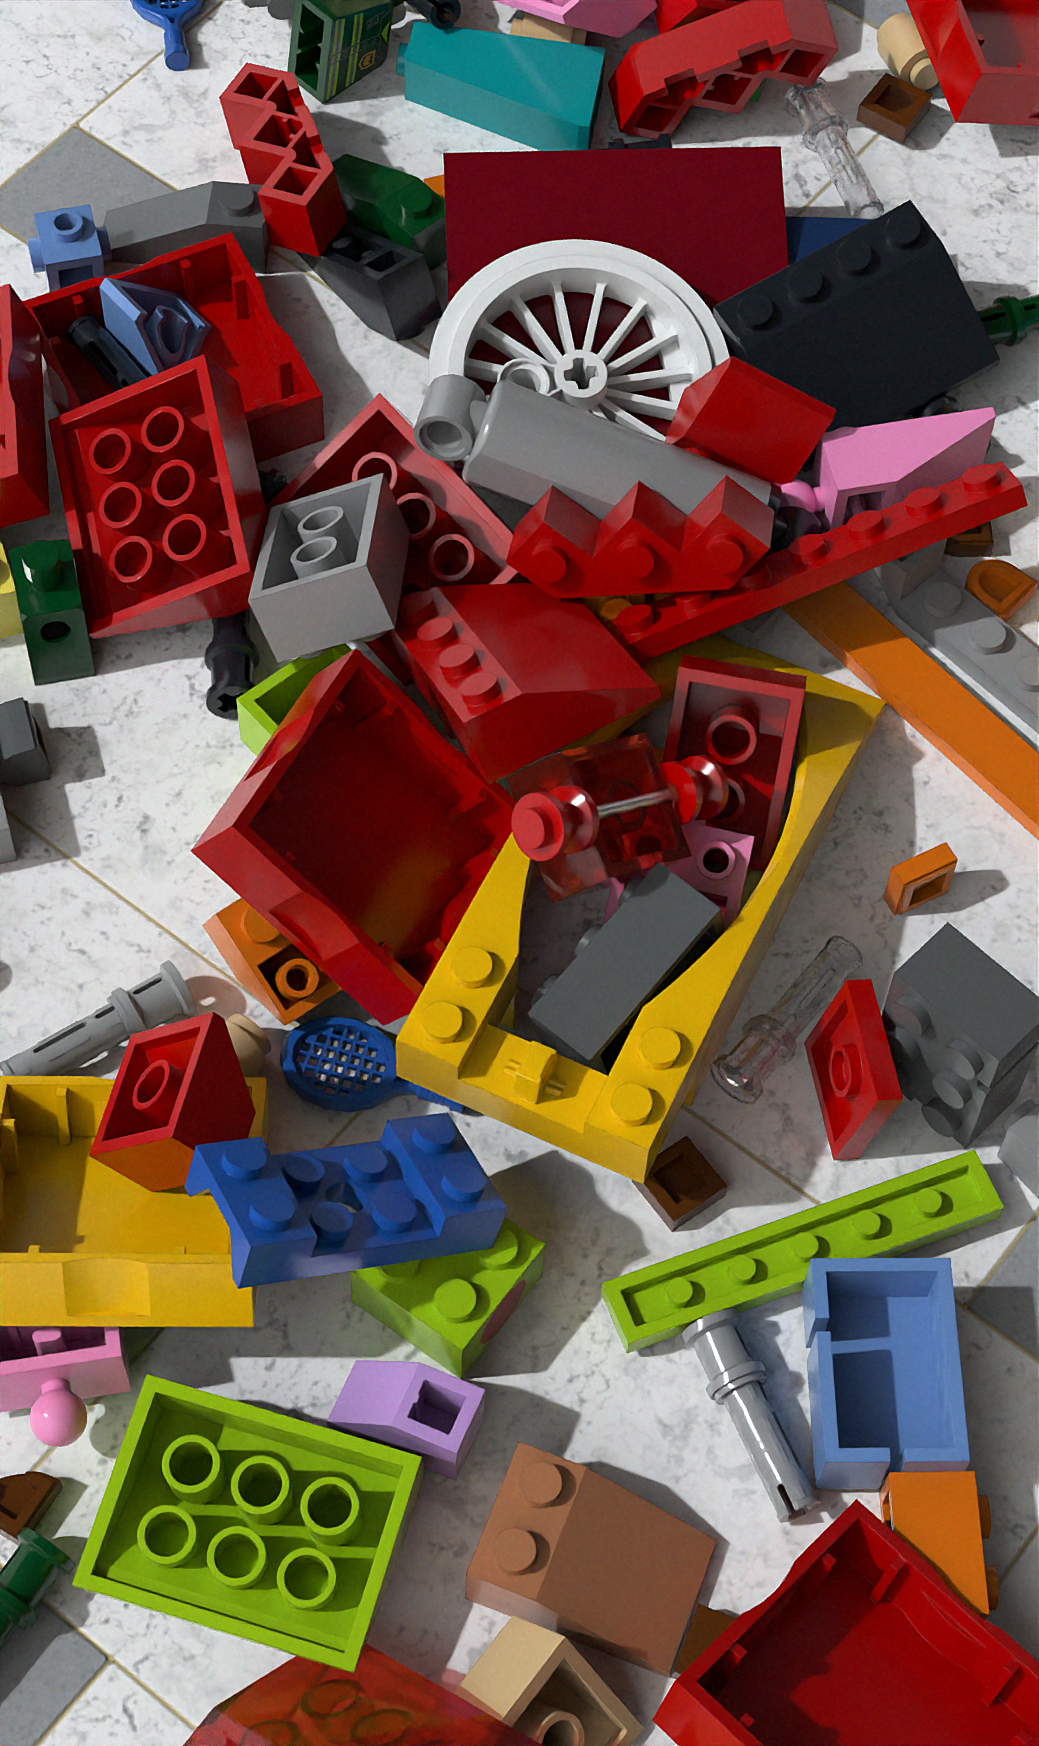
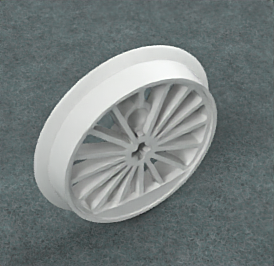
(676, 315)

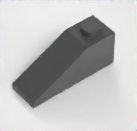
(189, 217)

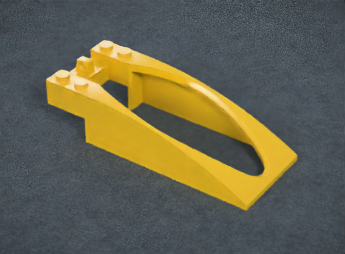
(625, 1116)

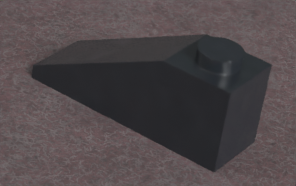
(379, 282)

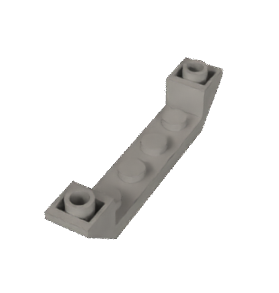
(964, 629)

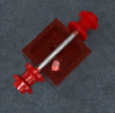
(610, 812)

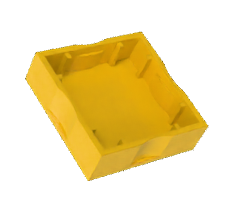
(91, 1242)

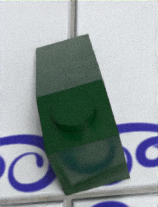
(393, 206)

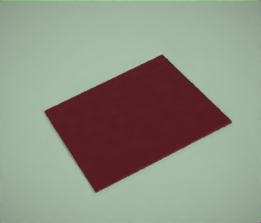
(695, 210)

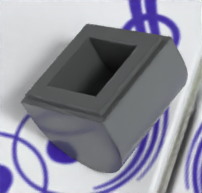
(21, 745)

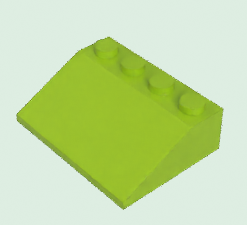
(251, 1523)

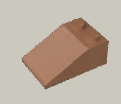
(589, 1561)

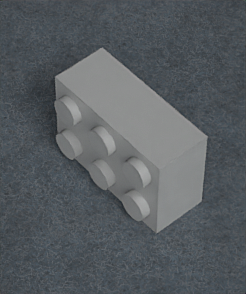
(330, 569)

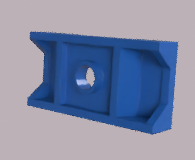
(411, 1192)

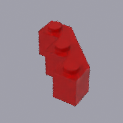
(720, 62)
(286, 157)
(641, 543)

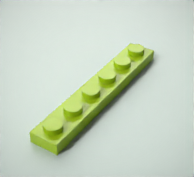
(776, 1256)

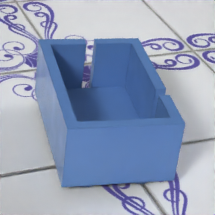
(883, 1369)

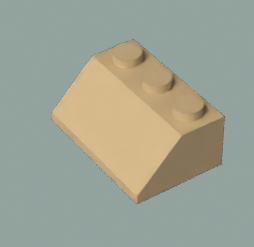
(546, 1690)

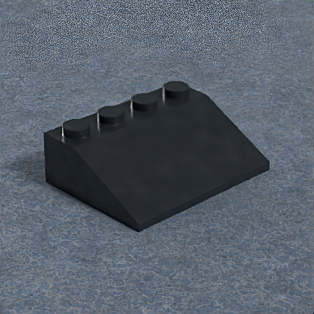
(864, 323)

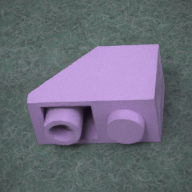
(411, 1411)

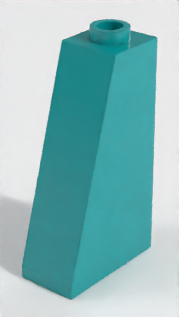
(506, 83)

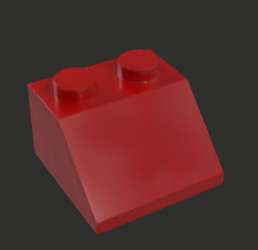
(749, 422)
(170, 1094)

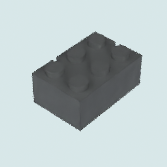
(623, 966)
(959, 1034)

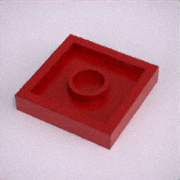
(853, 1070)

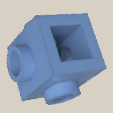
(67, 241)

